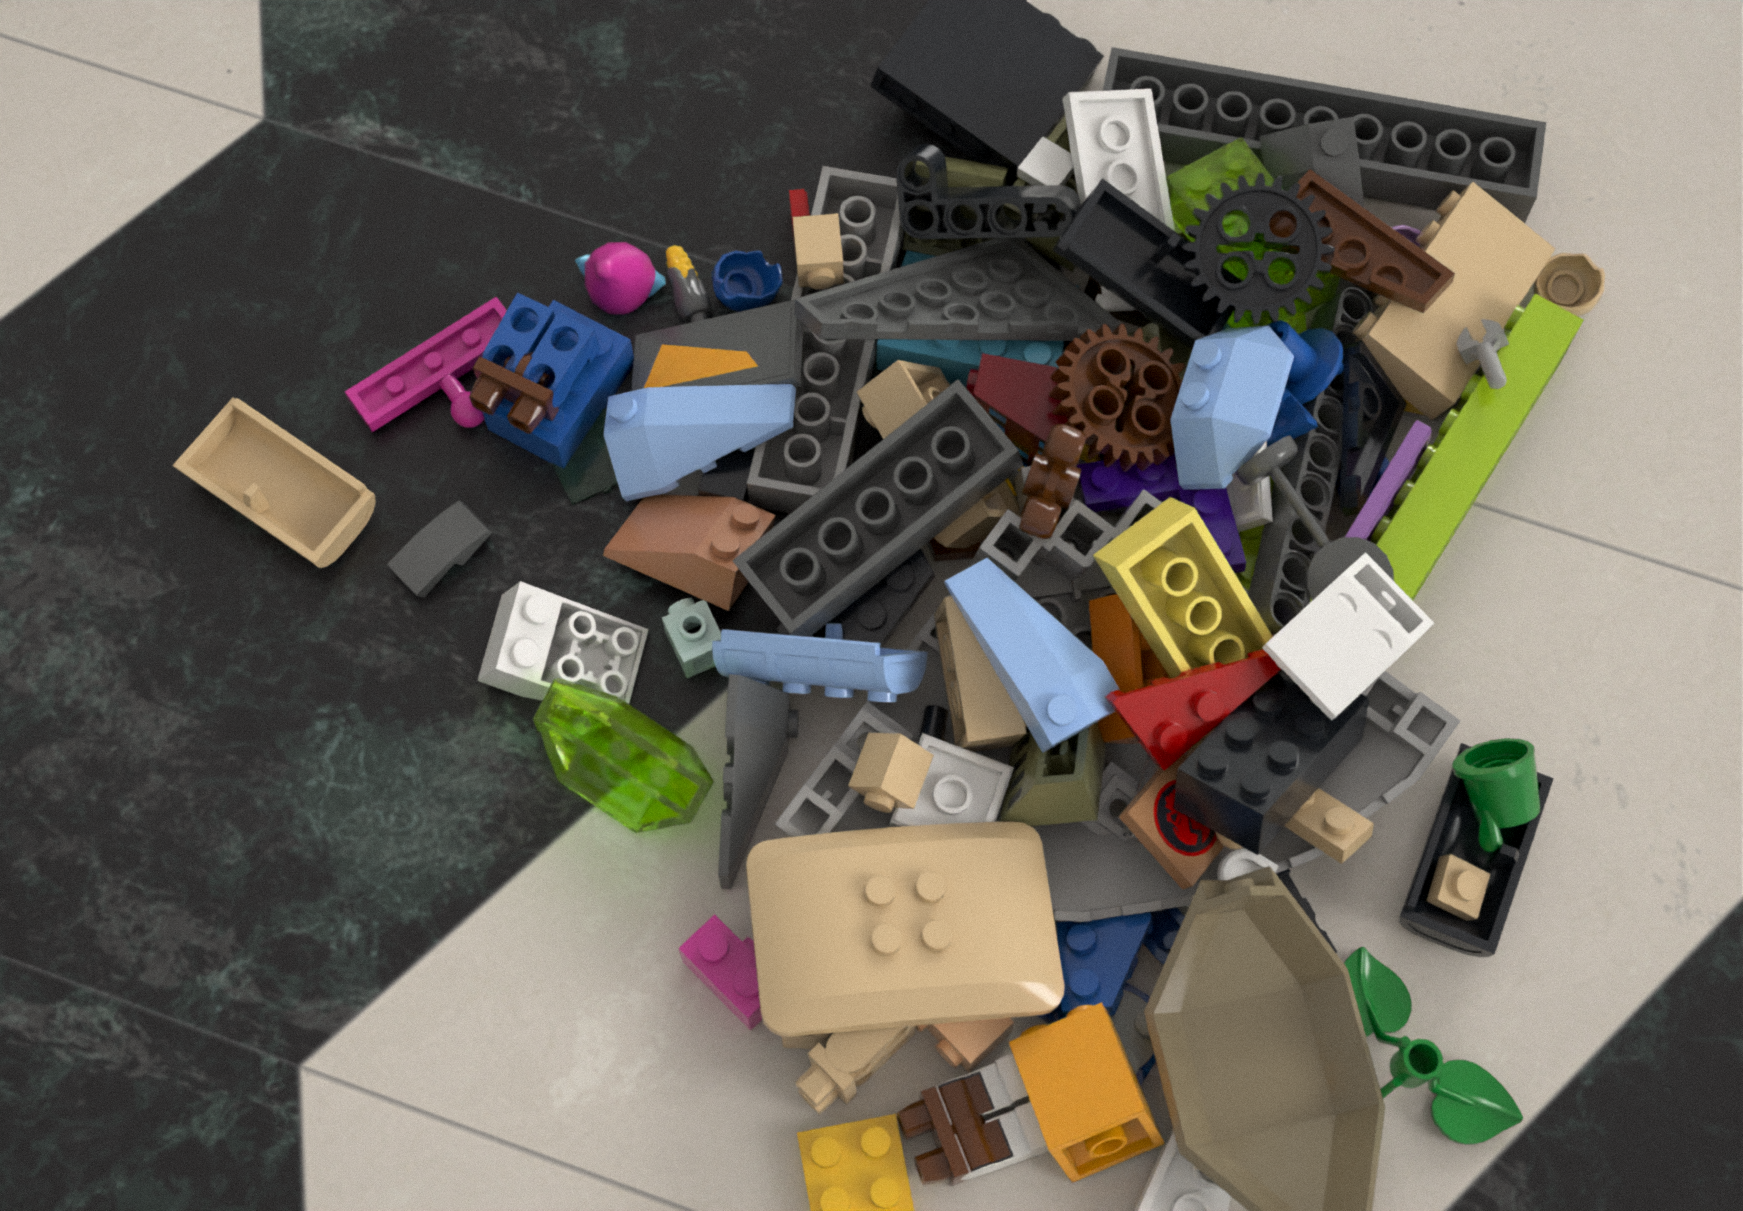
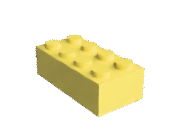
(1182, 590)

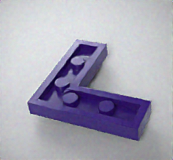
(1113, 489)

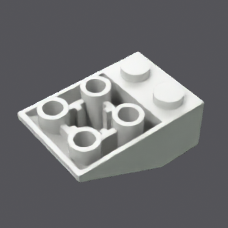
(1348, 636)
(553, 637)

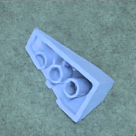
(673, 431)
(1040, 662)

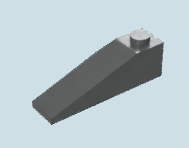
(1327, 150)
(757, 742)

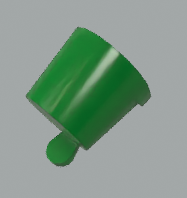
(1500, 786)

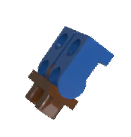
(531, 362)

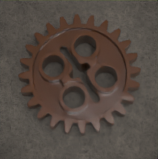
(1086, 384)

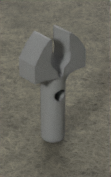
(1485, 352)

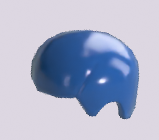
(746, 280)

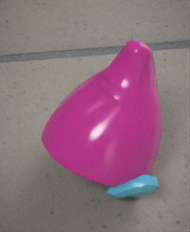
(619, 277)

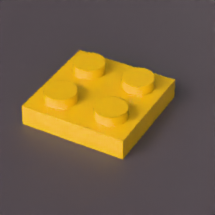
(856, 1166)

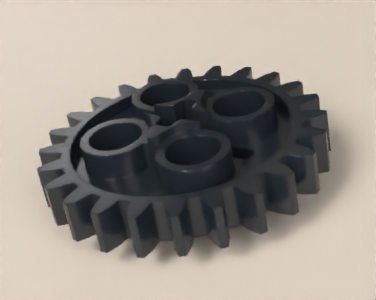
(1258, 207)

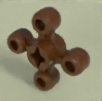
(1051, 481)

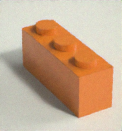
(1126, 656)

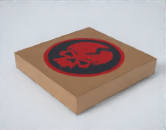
(1171, 837)

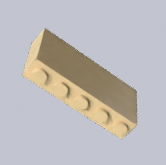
(1493, 269)

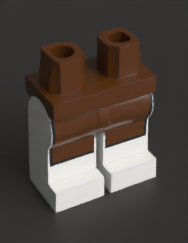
(957, 1117)

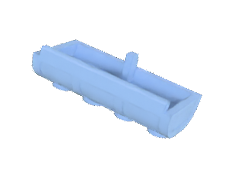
(820, 662)

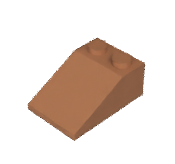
(691, 543)

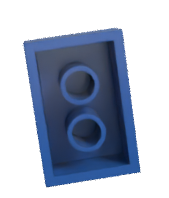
(589, 394)

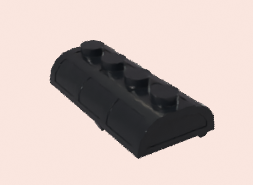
(1140, 263)
(1457, 833)

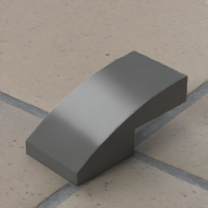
(438, 546)

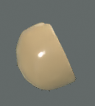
(1571, 282)

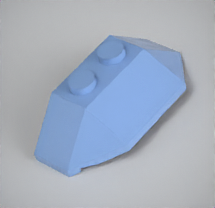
(1227, 403)

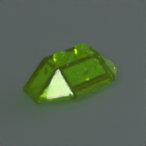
(620, 758)

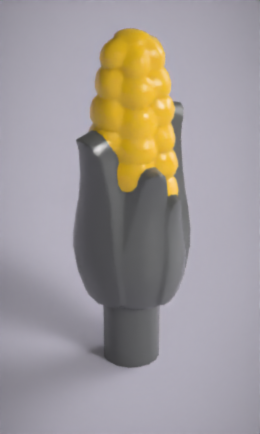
(688, 290)

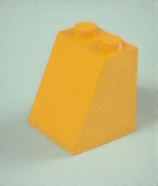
(1085, 1092)

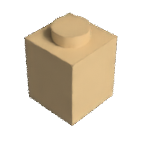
(818, 251)
(890, 771)

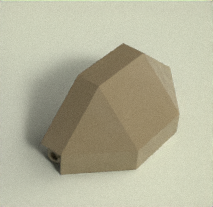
(1266, 1053)

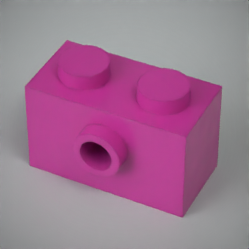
(725, 968)

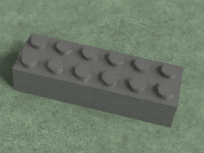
(879, 511)

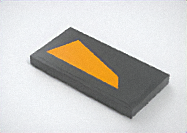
(729, 349)

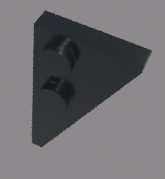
(1369, 422)

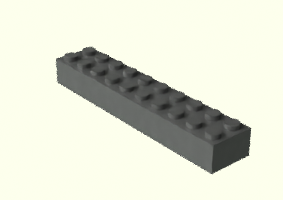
(1405, 145)

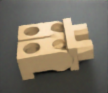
(848, 1063)

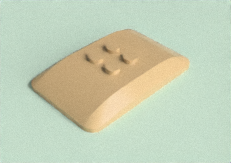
(902, 927)

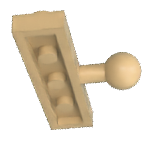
(1322, 823)

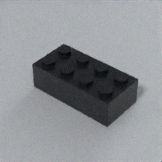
(1265, 762)

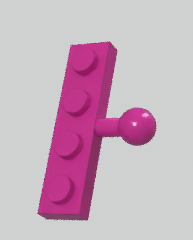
(428, 369)

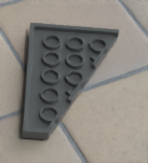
(966, 294)

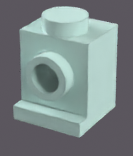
(695, 649)

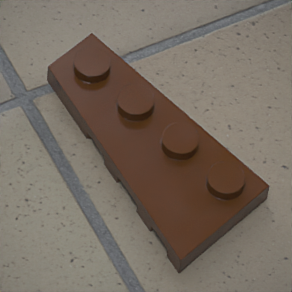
(1368, 249)

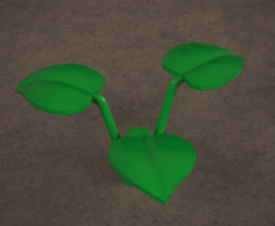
(1469, 1100)

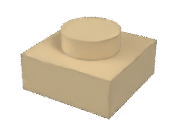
(1458, 887)

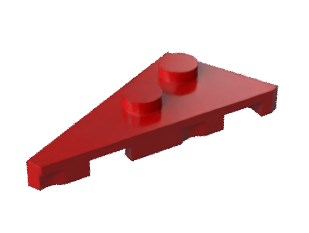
(1183, 709)

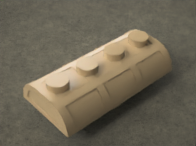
(278, 483)

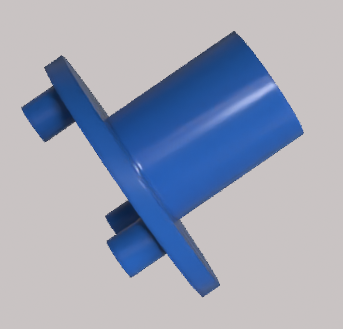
(1315, 361)

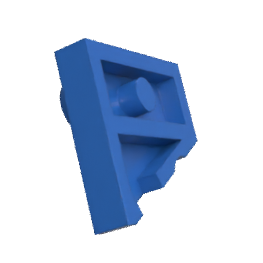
(1100, 958)

